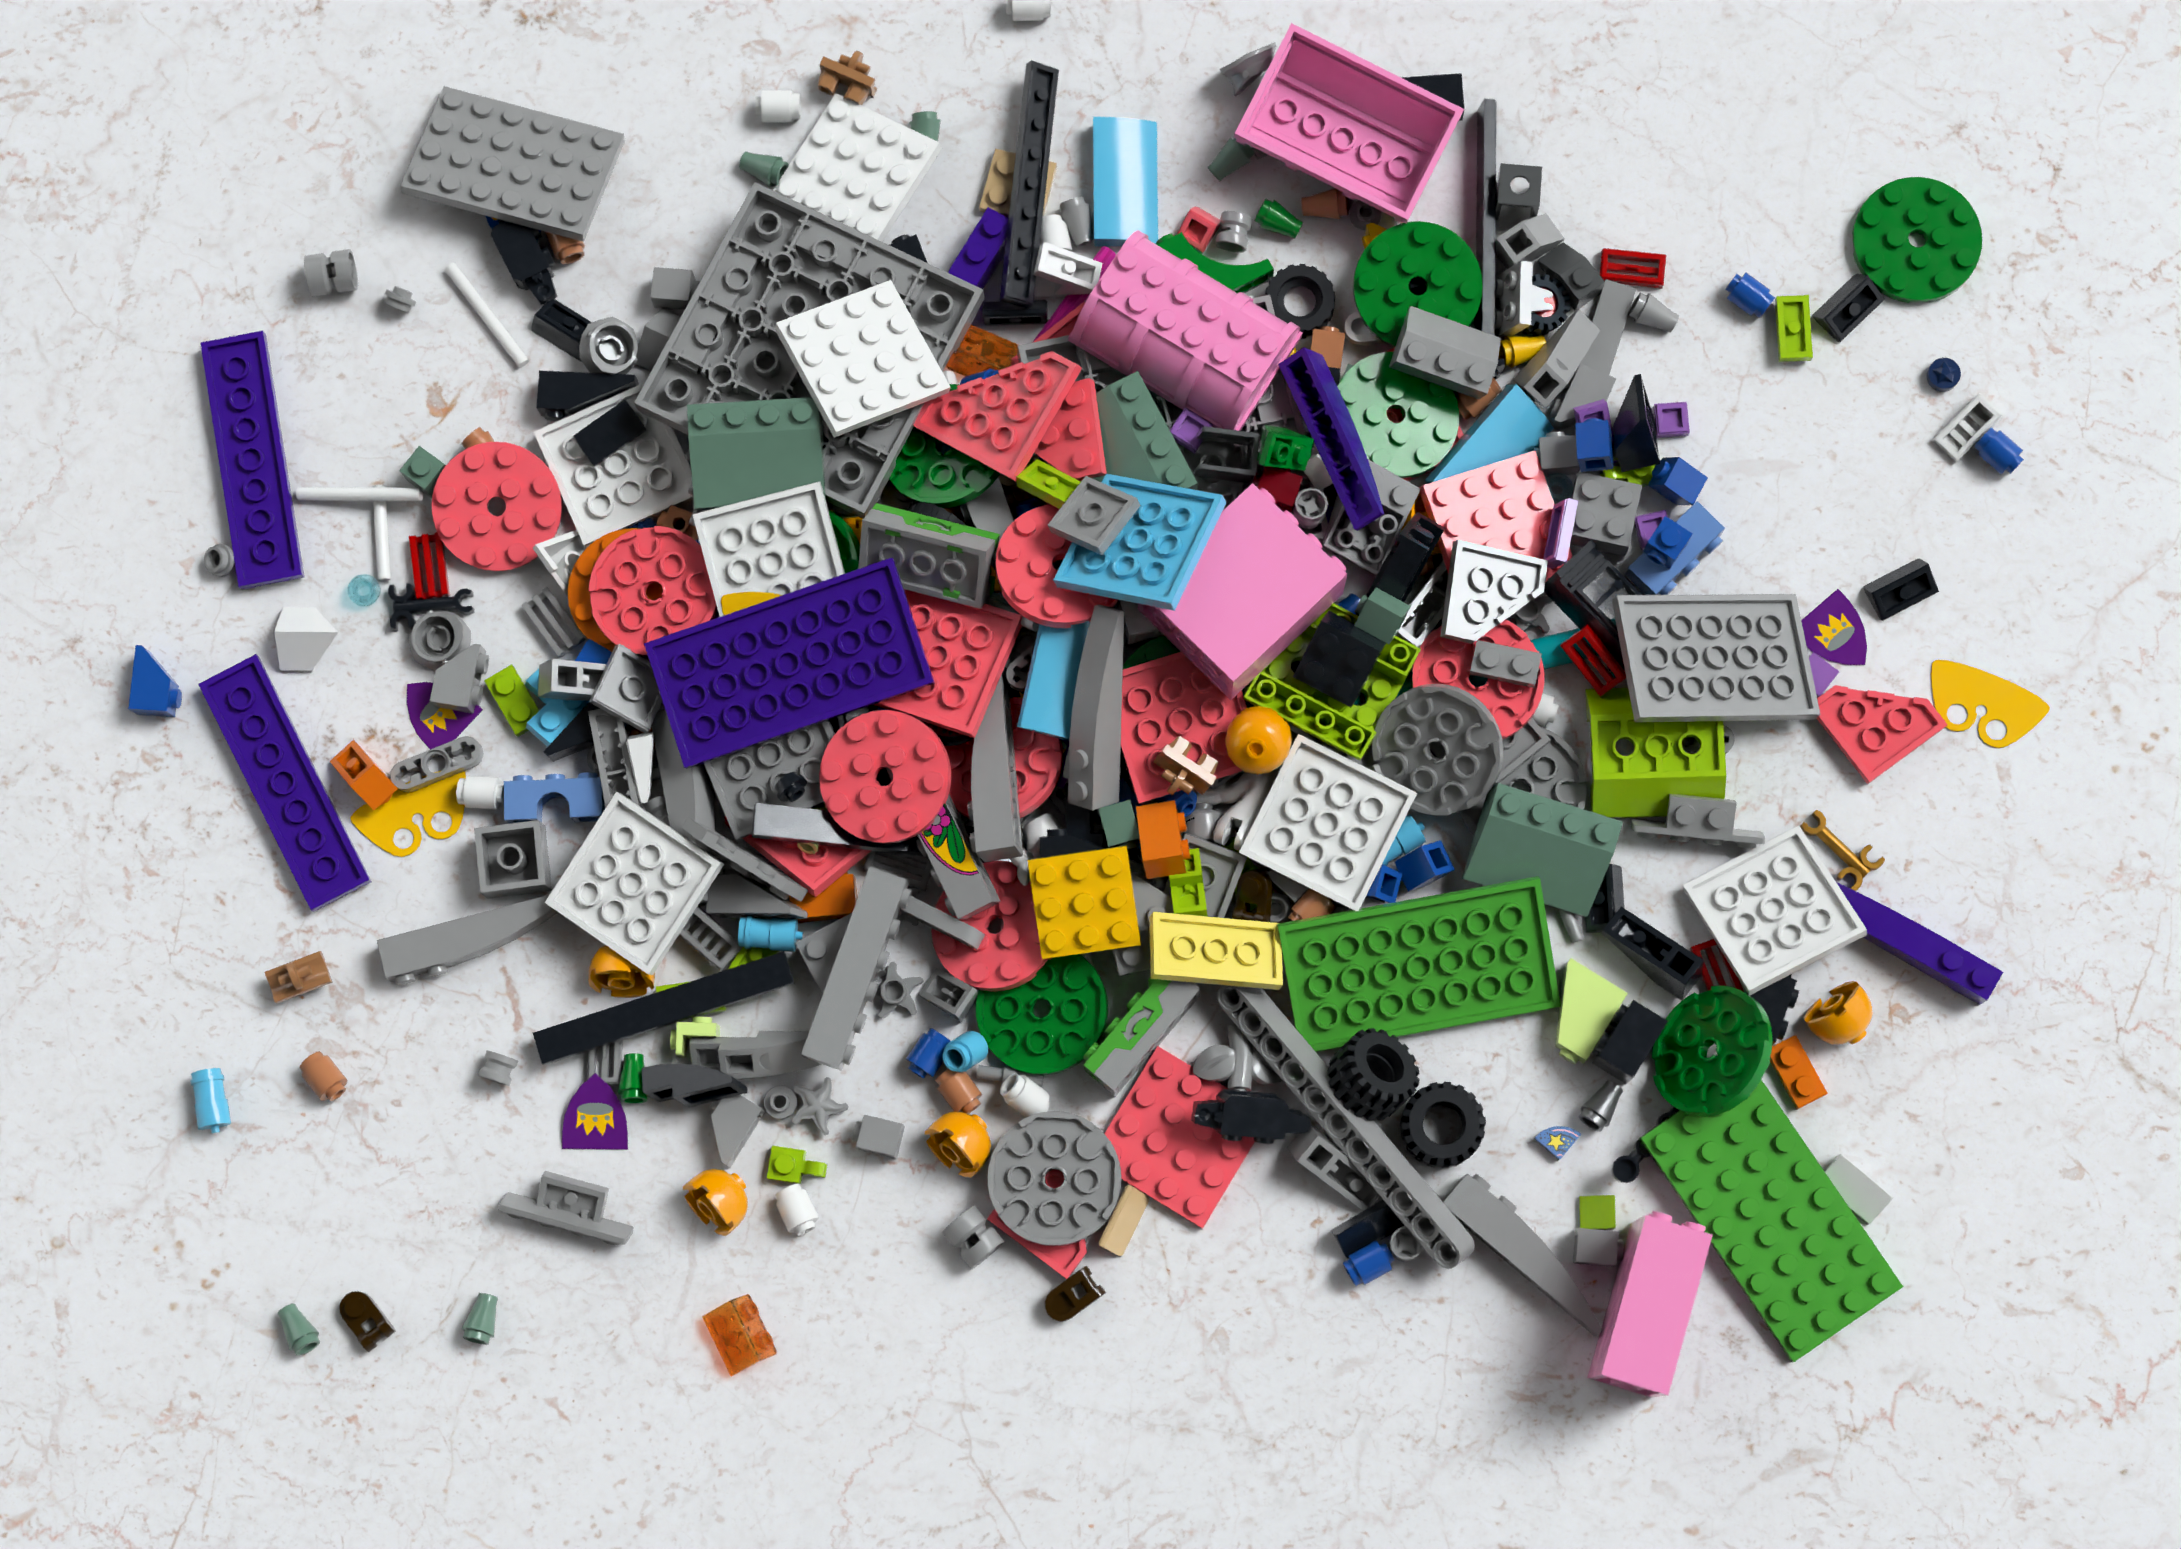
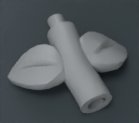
(1235, 1063)

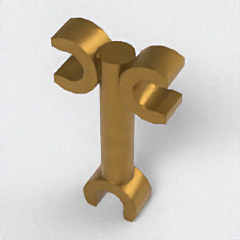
(1858, 867)

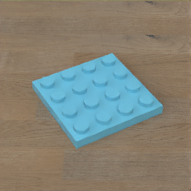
(1152, 552)

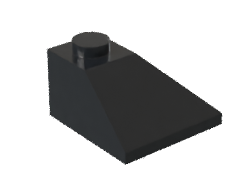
(1635, 430)

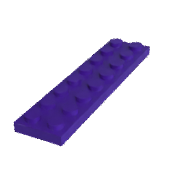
(252, 460)
(284, 783)

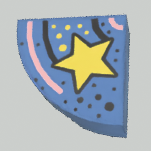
(1557, 1139)

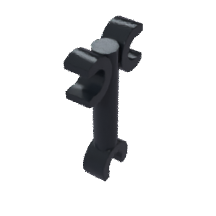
(405, 605)

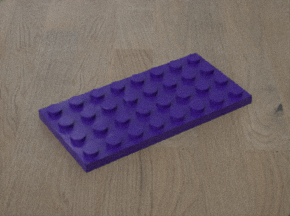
(789, 663)

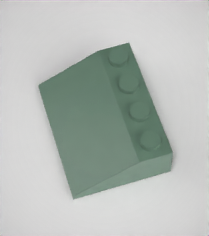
(1137, 437)
(753, 449)
(1544, 838)

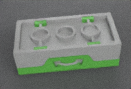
(931, 554)
(1139, 1033)

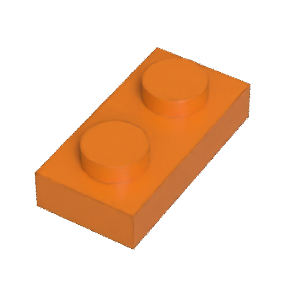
(1796, 1072)

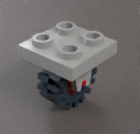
(1528, 302)

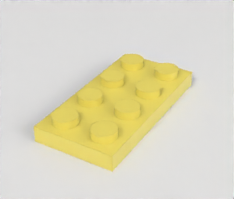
(1215, 951)

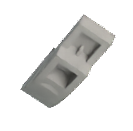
(752, 1057)

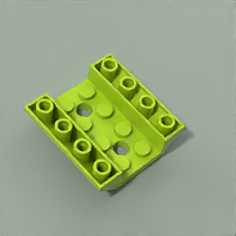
(1322, 715)
(1657, 767)

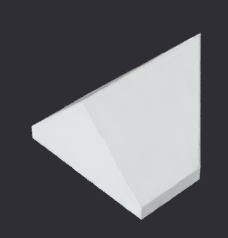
(560, 556)
(302, 638)

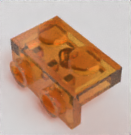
(981, 352)
(739, 1334)

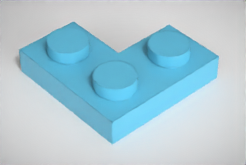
(553, 716)

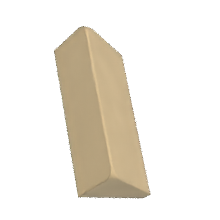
(1124, 1221)

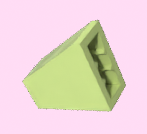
(1585, 1011)

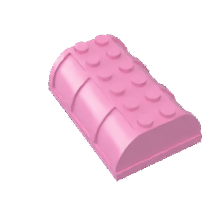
(1348, 123)
(1183, 333)

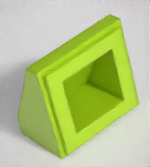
(1597, 1212)

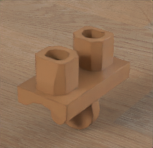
(850, 73)
(1182, 771)
(298, 977)

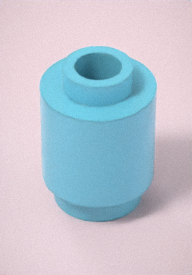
(965, 1051)

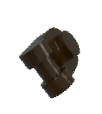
(1254, 888)
(1063, 1304)
(356, 1311)

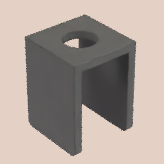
(1507, 197)
(1249, 439)

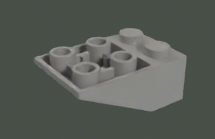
(1374, 541)

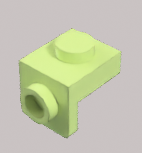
(686, 1030)

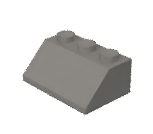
(1446, 353)

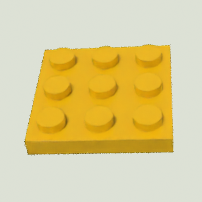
(1084, 902)

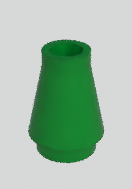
(1276, 218)
(631, 1080)

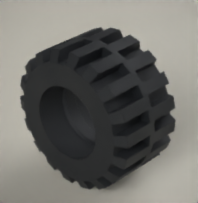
(1373, 1074)
(1442, 1095)

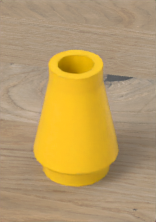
(1519, 349)

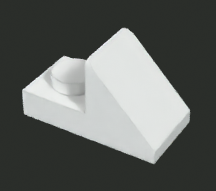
(1067, 269)

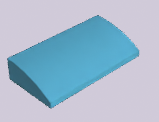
(1124, 179)
(1502, 431)
(1053, 680)

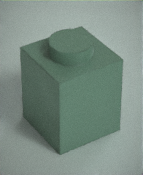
(422, 470)
(1381, 615)
(1120, 824)

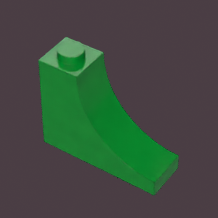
(1236, 277)

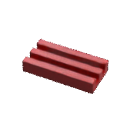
(1629, 268)
(426, 539)
(1603, 652)
(1707, 946)

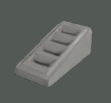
(716, 929)

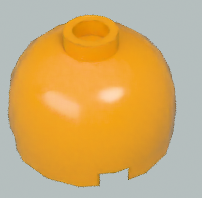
(1258, 740)
(617, 974)
(1841, 1016)
(961, 1141)
(718, 1198)

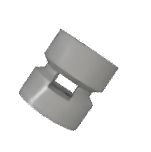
(319, 272)
(967, 1226)

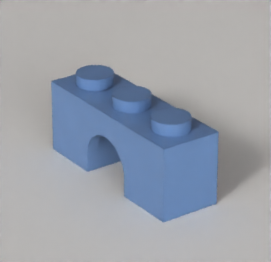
(1658, 579)
(527, 797)

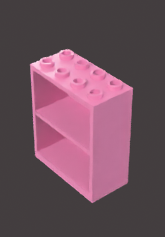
(1250, 592)
(1650, 1305)

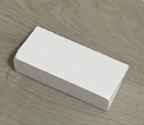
(1858, 1189)

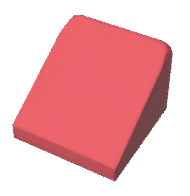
(1199, 228)

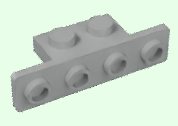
(1699, 818)
(568, 1205)

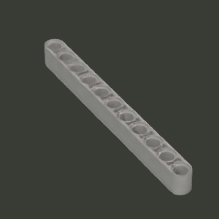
(1351, 1135)

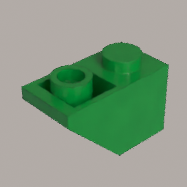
(1284, 448)

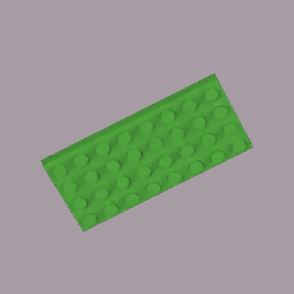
(1420, 963)
(1773, 1219)

